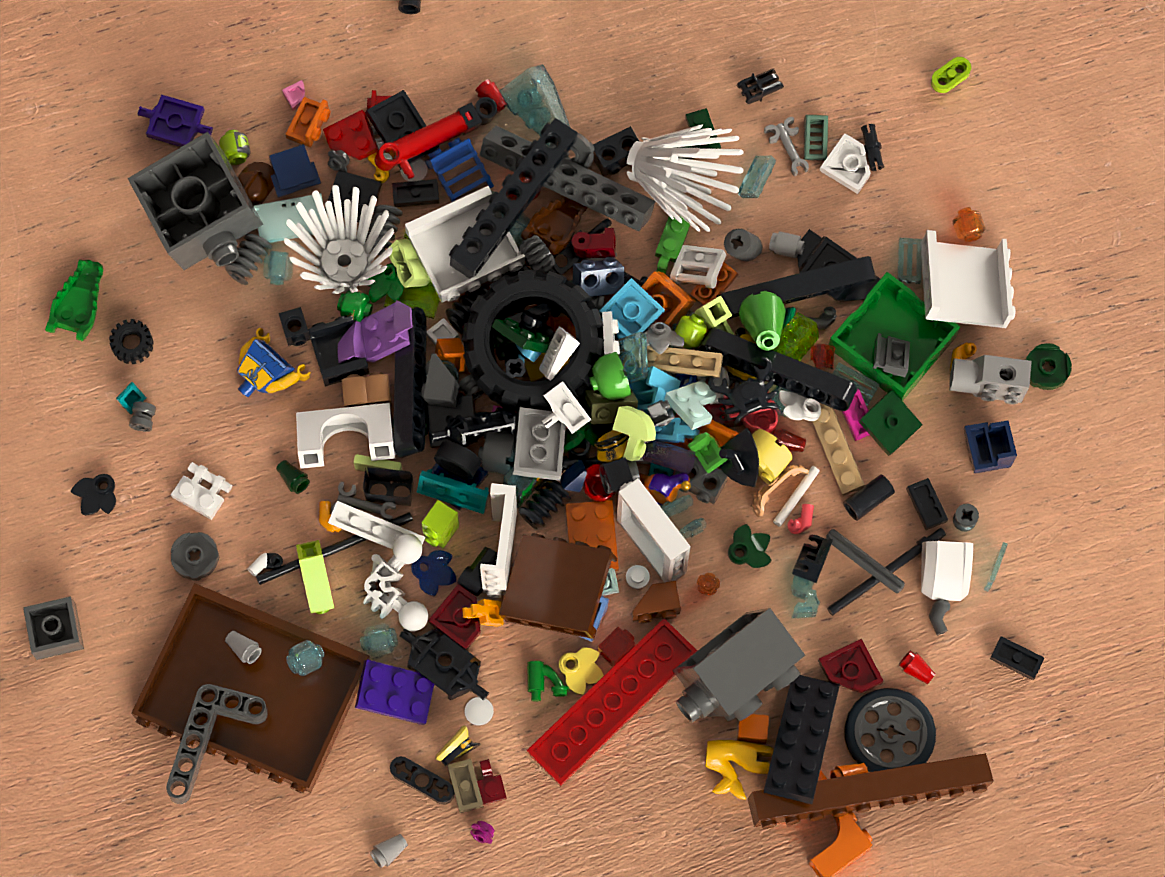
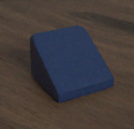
(574, 477)

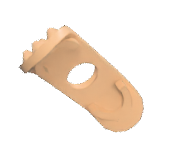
(761, 497)

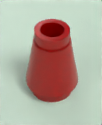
(490, 90)
(915, 666)

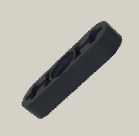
(409, 765)

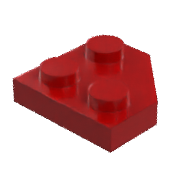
(352, 136)

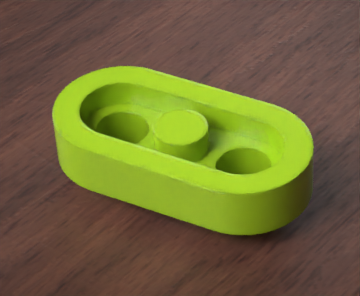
(949, 75)

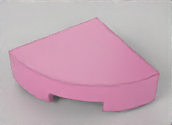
(294, 94)

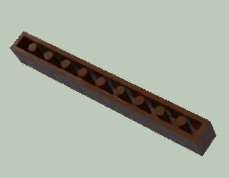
(876, 789)

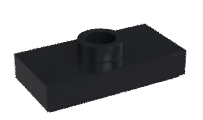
(927, 504)

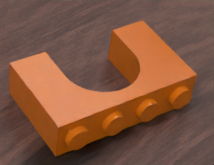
(847, 847)

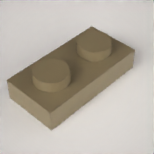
(465, 785)

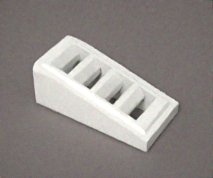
(559, 351)

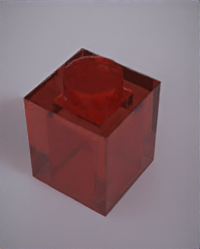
(616, 646)

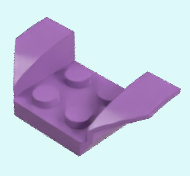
(377, 334)

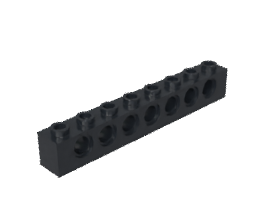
(471, 263)

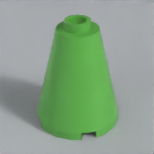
(763, 318)

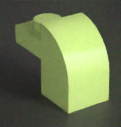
(715, 314)
(638, 427)

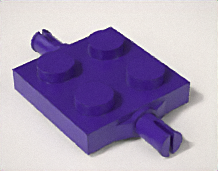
(174, 121)

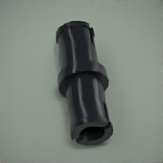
(872, 147)

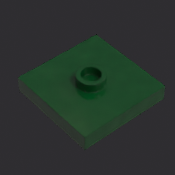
(890, 422)

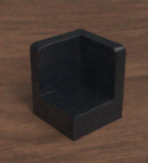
(616, 473)

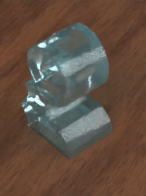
(803, 589)

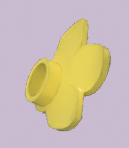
(584, 671)

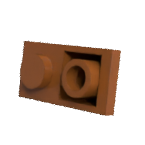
(658, 601)

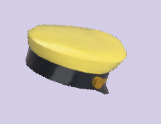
(456, 746)

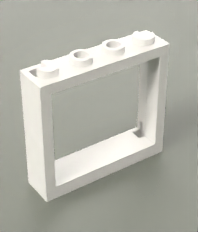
(652, 531)

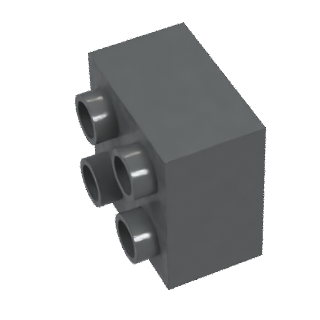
(196, 203)
(736, 666)

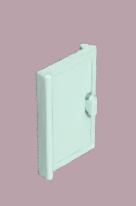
(275, 217)

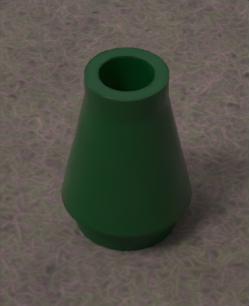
(293, 477)

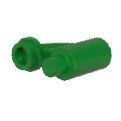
(535, 680)

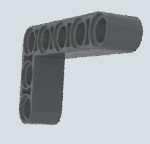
(203, 732)

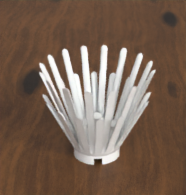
(661, 171)
(340, 244)

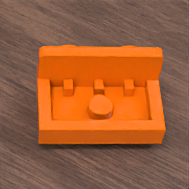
(308, 121)

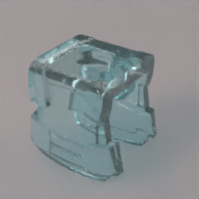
(679, 505)

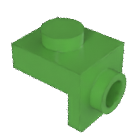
(707, 451)

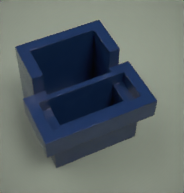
(293, 171)
(990, 446)

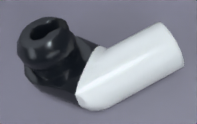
(265, 561)

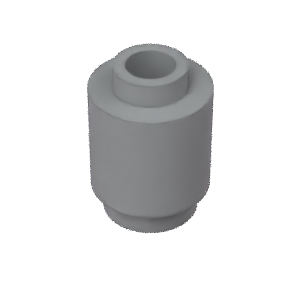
(786, 244)

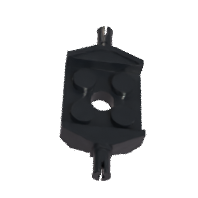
(476, 424)
(453, 679)

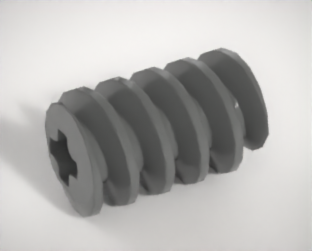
(393, 211)
(743, 245)
(248, 255)

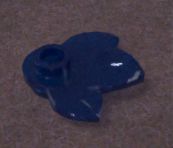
(437, 572)

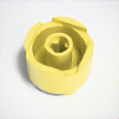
(772, 457)

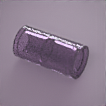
(671, 457)

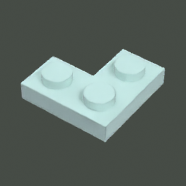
(689, 403)

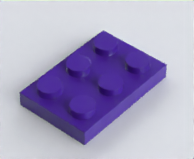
(394, 692)

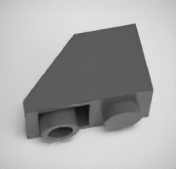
(441, 386)

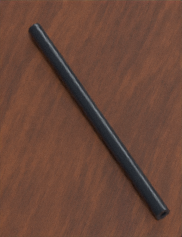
(327, 551)

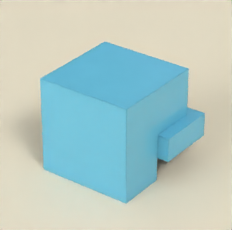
(653, 388)

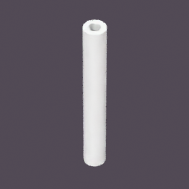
(796, 496)

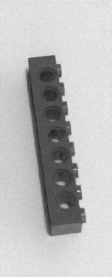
(573, 181)

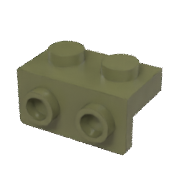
(605, 410)

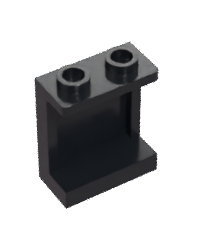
(325, 345)

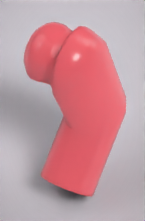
(802, 523)

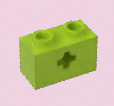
(440, 524)

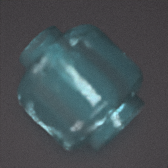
(277, 267)
(379, 640)
(305, 658)

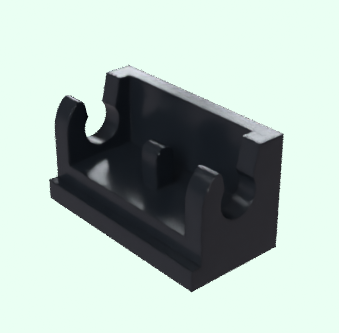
(812, 558)

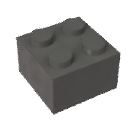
(53, 628)

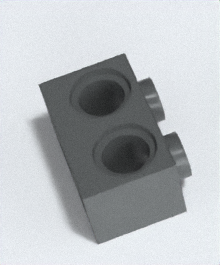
(701, 477)

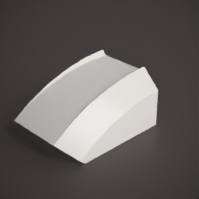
(946, 569)

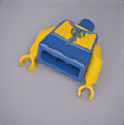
(265, 368)

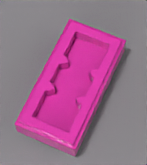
(853, 414)

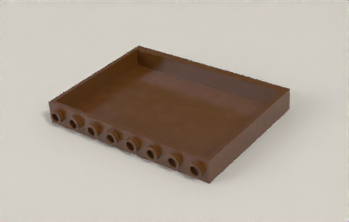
(301, 710)

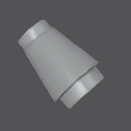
(244, 648)
(387, 851)

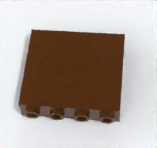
(556, 585)

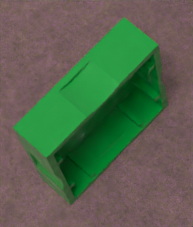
(896, 313)

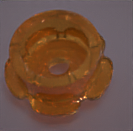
(708, 590)

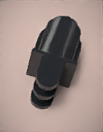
(761, 84)

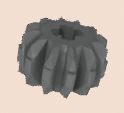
(537, 254)

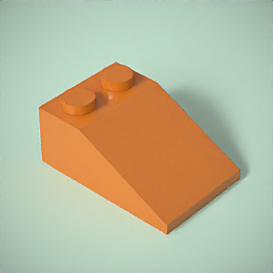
(669, 296)

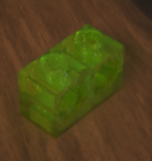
(798, 337)

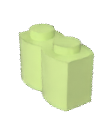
(408, 265)

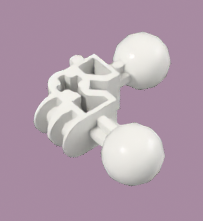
(412, 614)

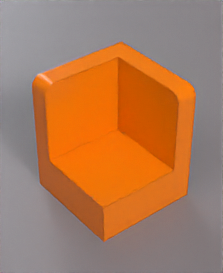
(451, 350)
(753, 729)

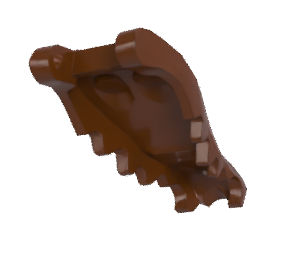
(555, 224)

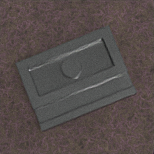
(891, 355)

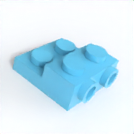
(633, 309)

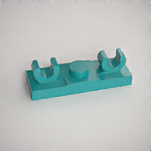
(453, 491)

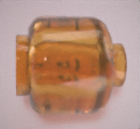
(969, 225)

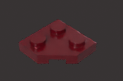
(451, 621)
(851, 667)

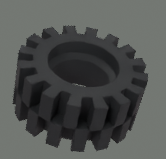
(131, 354)

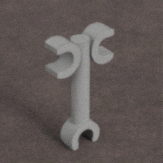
(783, 131)
(347, 498)

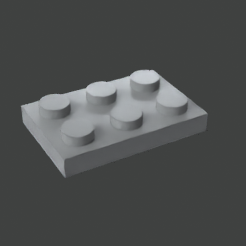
(538, 448)

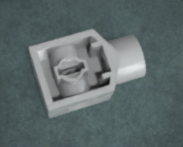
(991, 378)

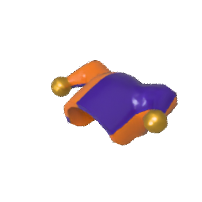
(665, 487)

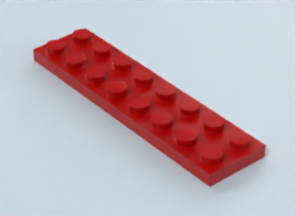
(611, 702)

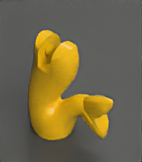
(742, 753)

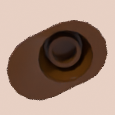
(257, 181)

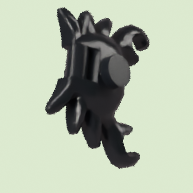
(748, 395)

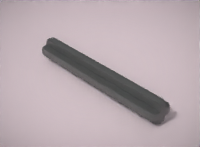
(865, 561)

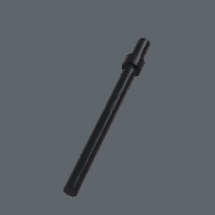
(892, 567)

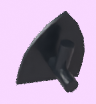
(742, 459)

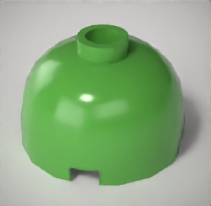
(610, 378)

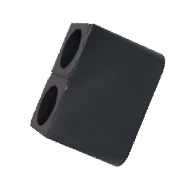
(383, 477)

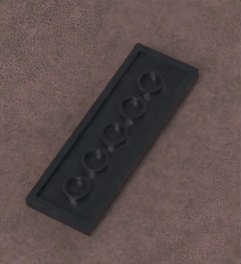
(802, 739)

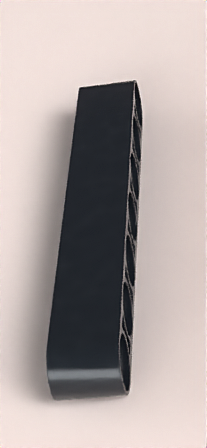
(807, 284)
(786, 371)
(408, 383)

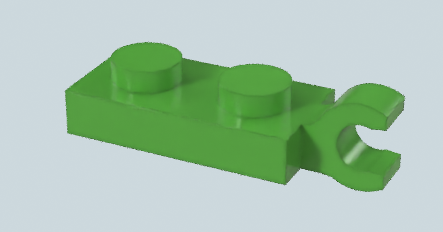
(671, 242)

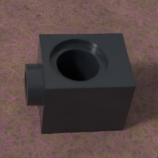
(294, 318)

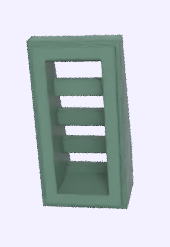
(820, 120)

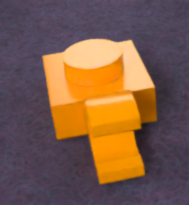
(486, 611)

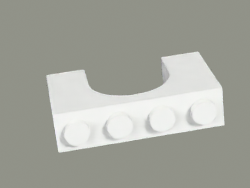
(319, 425)

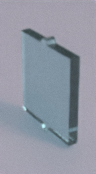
(995, 567)

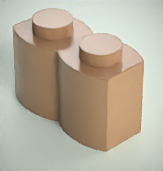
(366, 390)

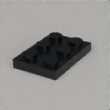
(396, 119)

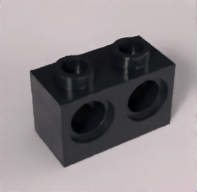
(613, 147)

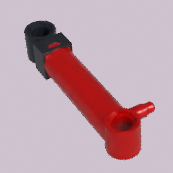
(461, 122)

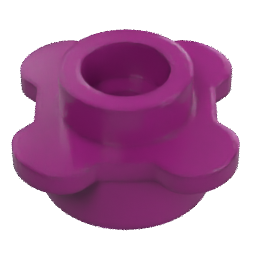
(482, 832)

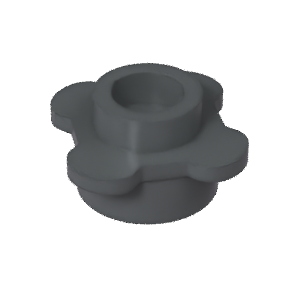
(338, 160)

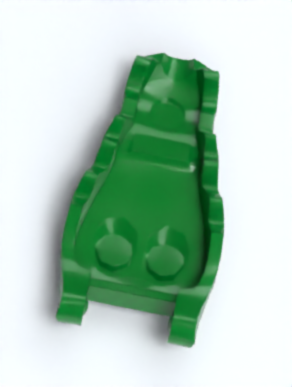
(76, 303)

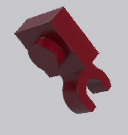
(490, 787)

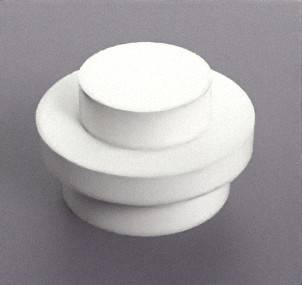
(637, 577)

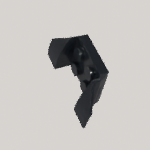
(823, 252)

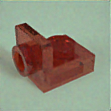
(823, 356)

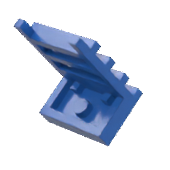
(454, 155)

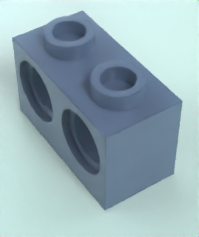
(597, 283)

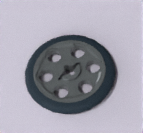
(911, 708)

